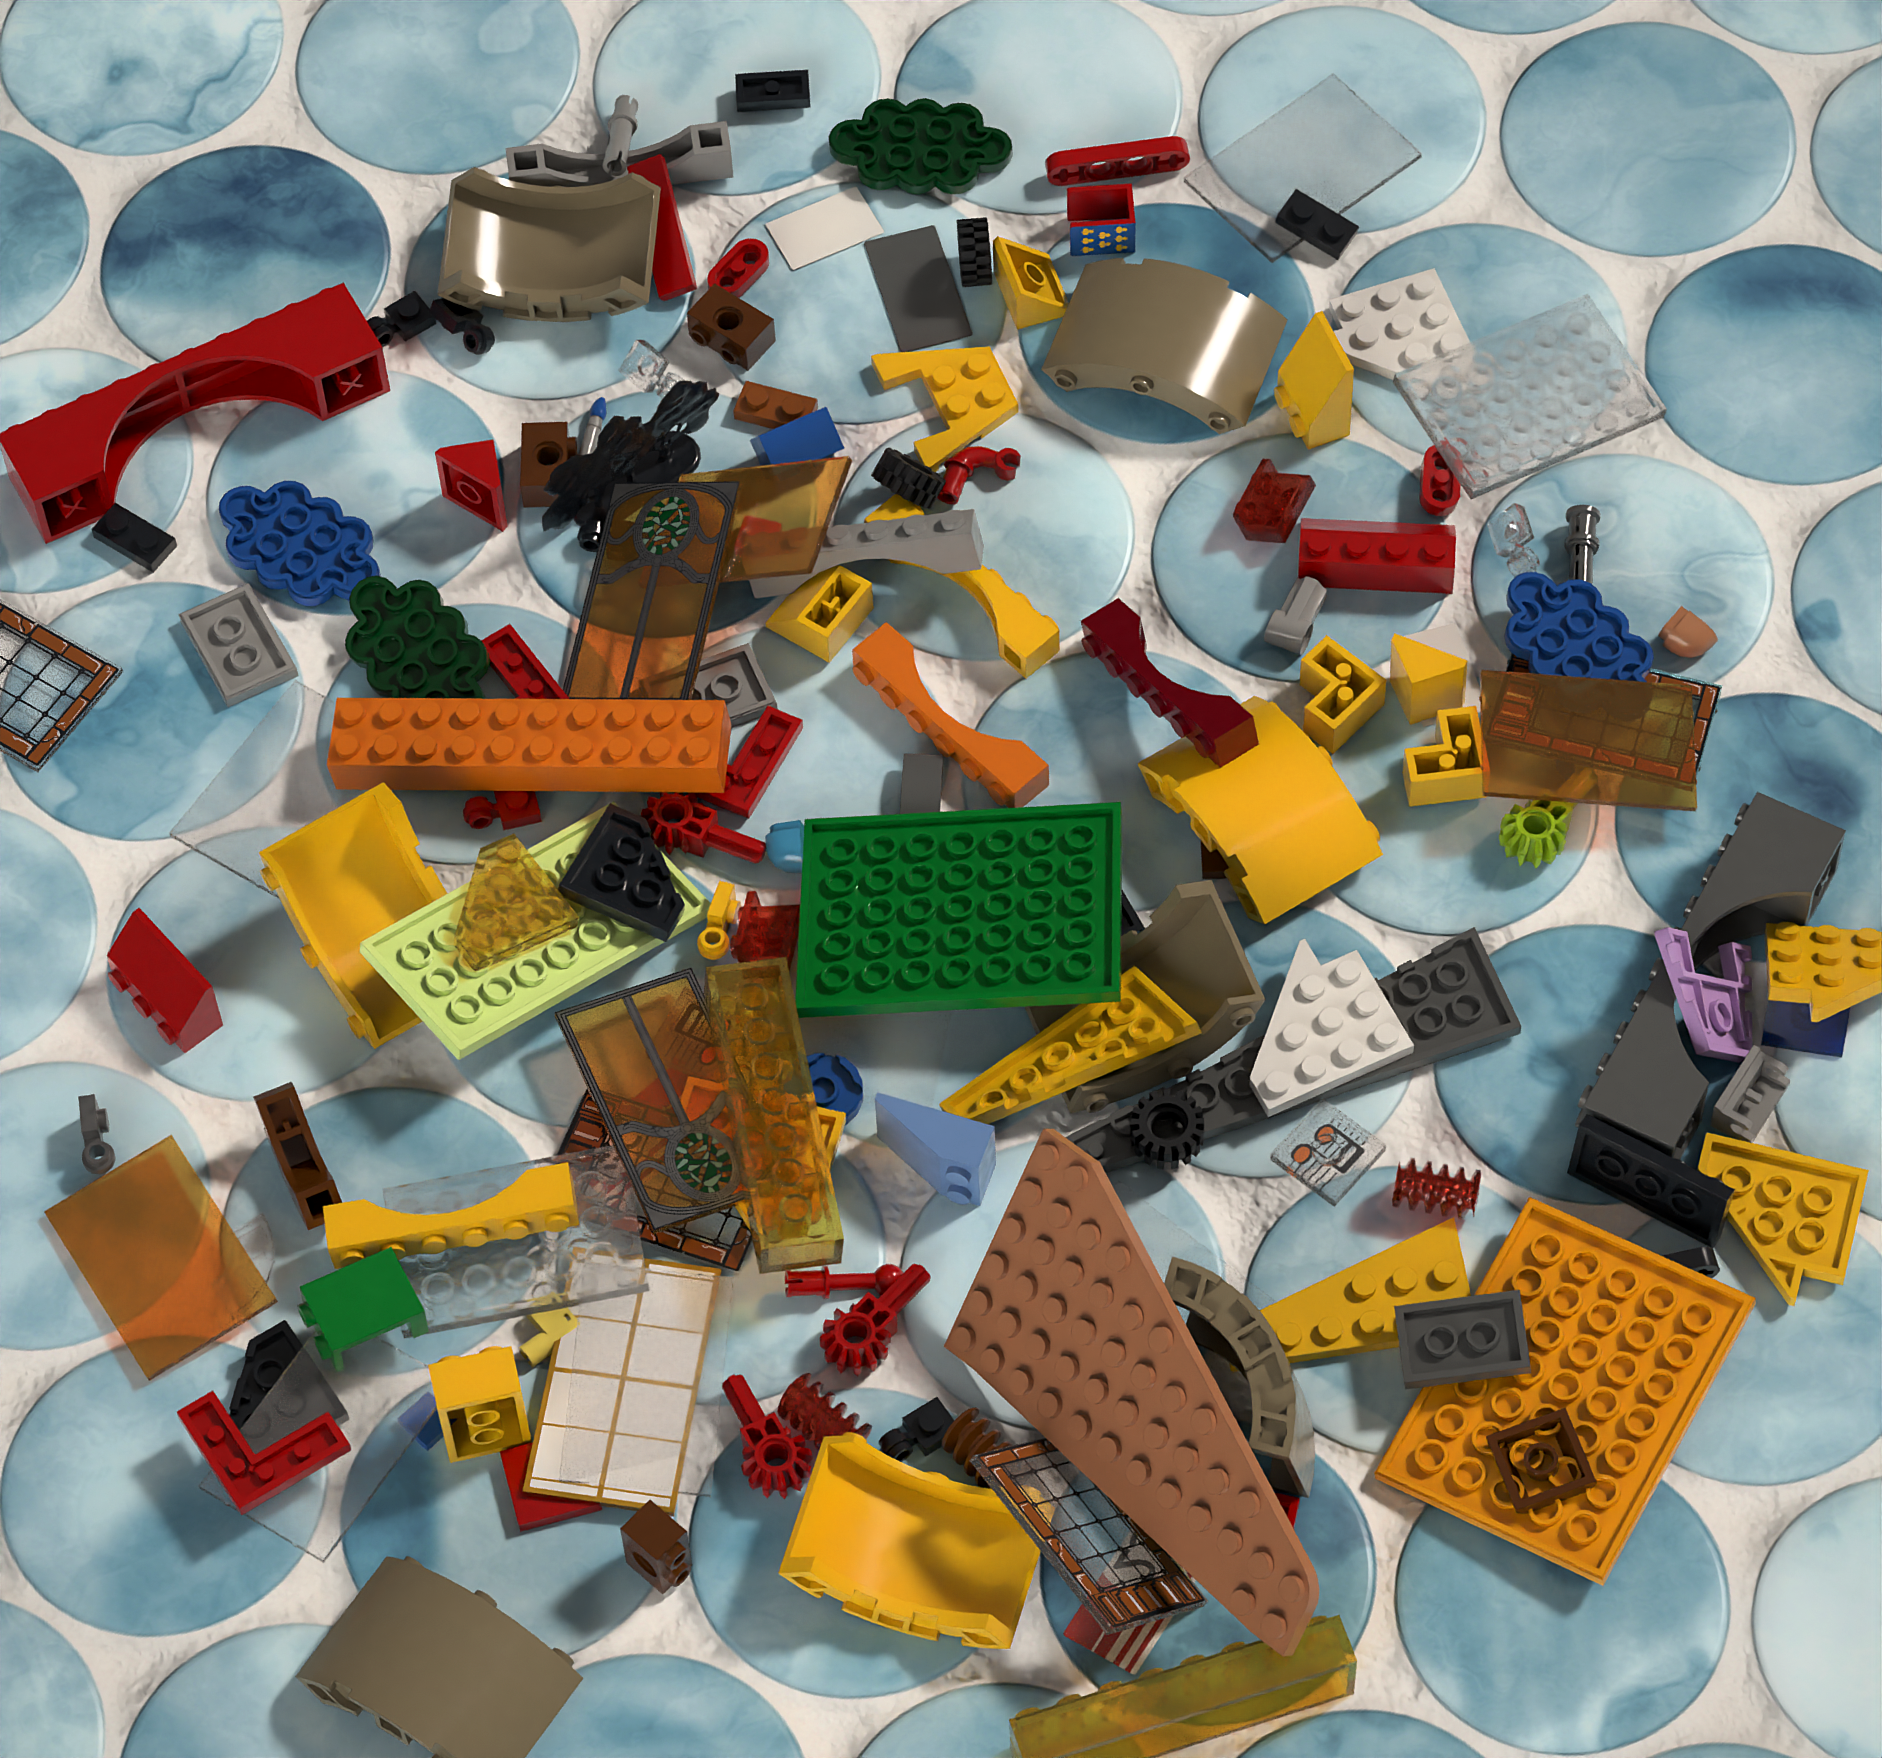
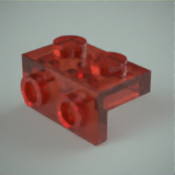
(1272, 503)
(765, 931)

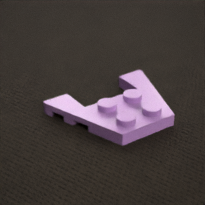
(1711, 1005)

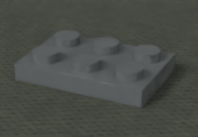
(1462, 1339)

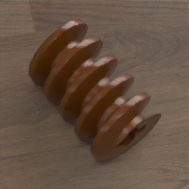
(969, 1438)

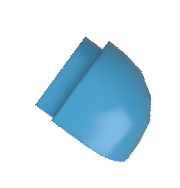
(785, 846)

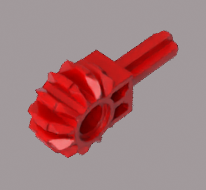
(696, 829)
(873, 1321)
(766, 1440)

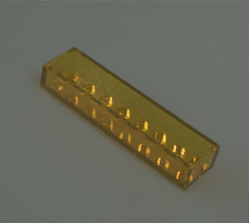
(1193, 1700)

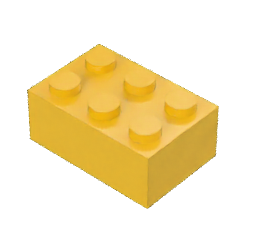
(484, 1398)

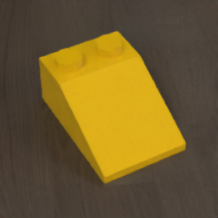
(1317, 385)

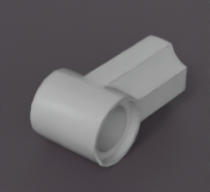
(1294, 623)

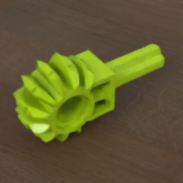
(1536, 831)

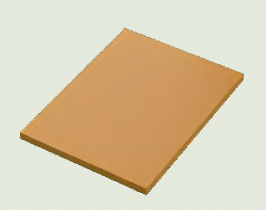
(1610, 1339)

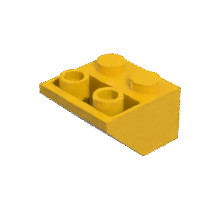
(824, 611)

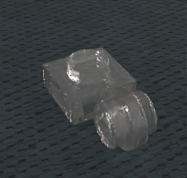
(645, 369)
(1509, 534)

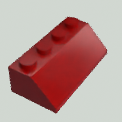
(1378, 555)

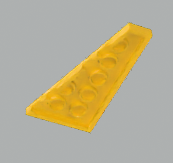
(1076, 1050)
(1356, 1306)

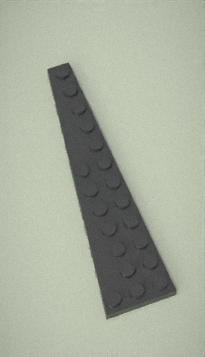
(1442, 1000)

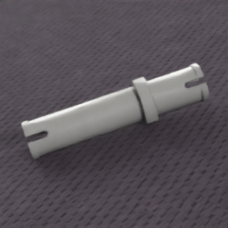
(621, 128)

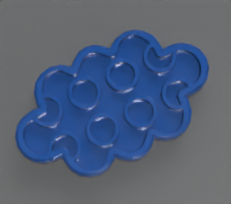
(297, 541)
(1571, 631)

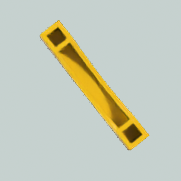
(1022, 633)
(533, 1204)

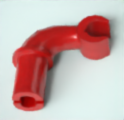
(965, 461)

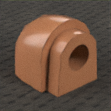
(1687, 634)

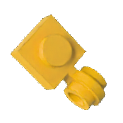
(721, 913)

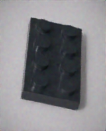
(1650, 1181)

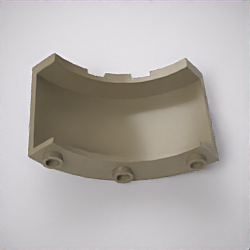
(549, 248)
(1166, 337)
(1201, 967)
(1240, 1334)
(440, 1666)

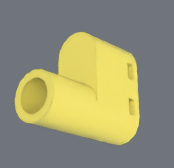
(551, 1327)

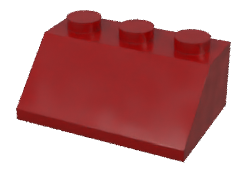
(163, 983)

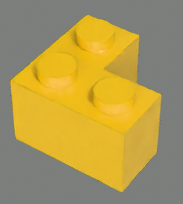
(1344, 694)
(1451, 767)

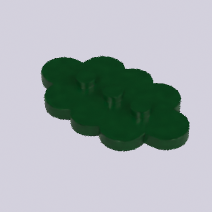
(920, 146)
(413, 642)

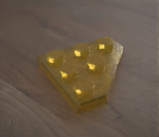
(509, 906)

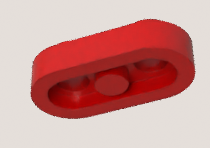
(735, 271)
(1437, 484)

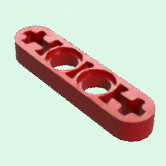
(1077, 166)

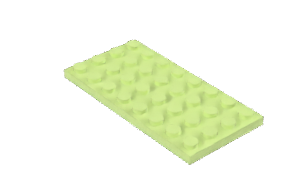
(478, 1007)

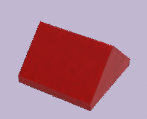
(472, 480)

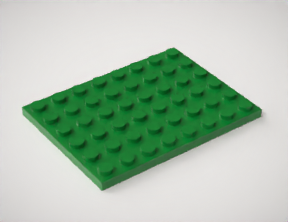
(960, 910)

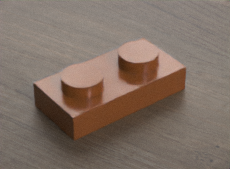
(771, 406)

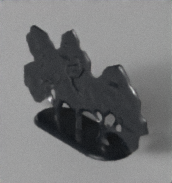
(631, 454)

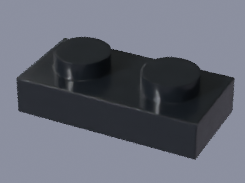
(772, 90)
(1317, 224)
(134, 537)

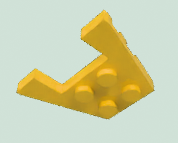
(964, 388)

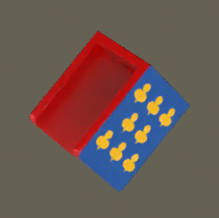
(1102, 235)

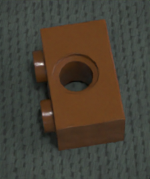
(750, 331)
(542, 445)
(656, 1547)

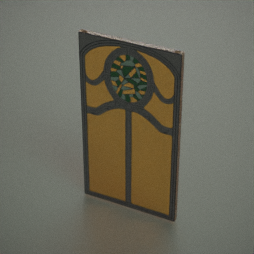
(652, 590)
(659, 1095)

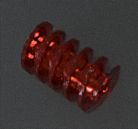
(1436, 1189)
(815, 1414)

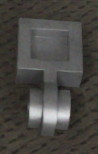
(93, 1125)

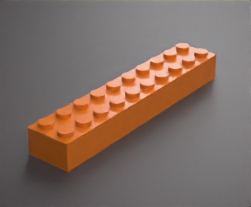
(530, 744)

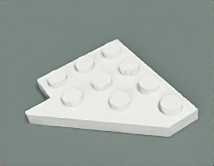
(1397, 324)
(1325, 1031)

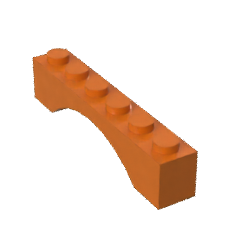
(1001, 765)

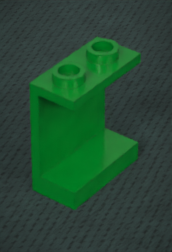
(360, 1305)

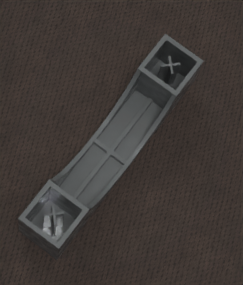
(1766, 874)

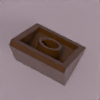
(1570, 1447)

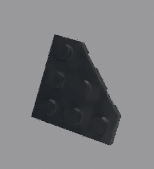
(624, 876)
(265, 1362)

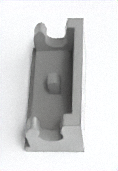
(1750, 1096)

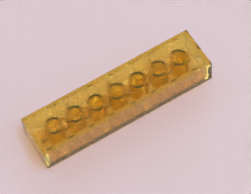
(773, 1116)

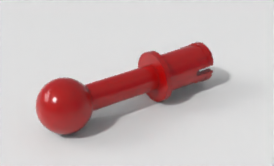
(821, 1282)

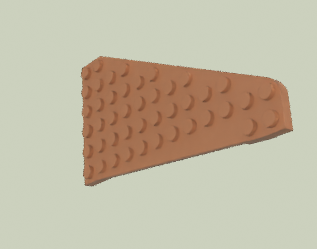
(1105, 1369)

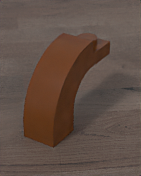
(297, 1153)

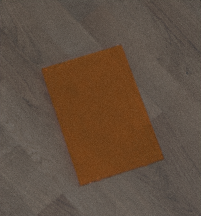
(779, 515)
(1587, 740)
(160, 1257)

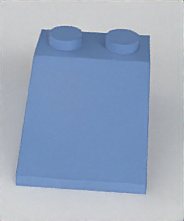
(941, 1147)

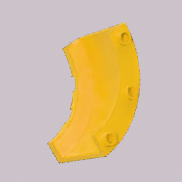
(1269, 813)
(344, 884)
(909, 1547)

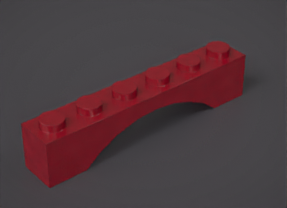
(1210, 721)

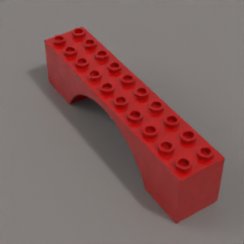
(304, 356)

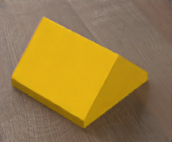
(1028, 283)
(1425, 678)

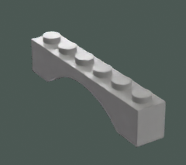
(691, 156)
(938, 541)

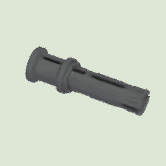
(1582, 541)

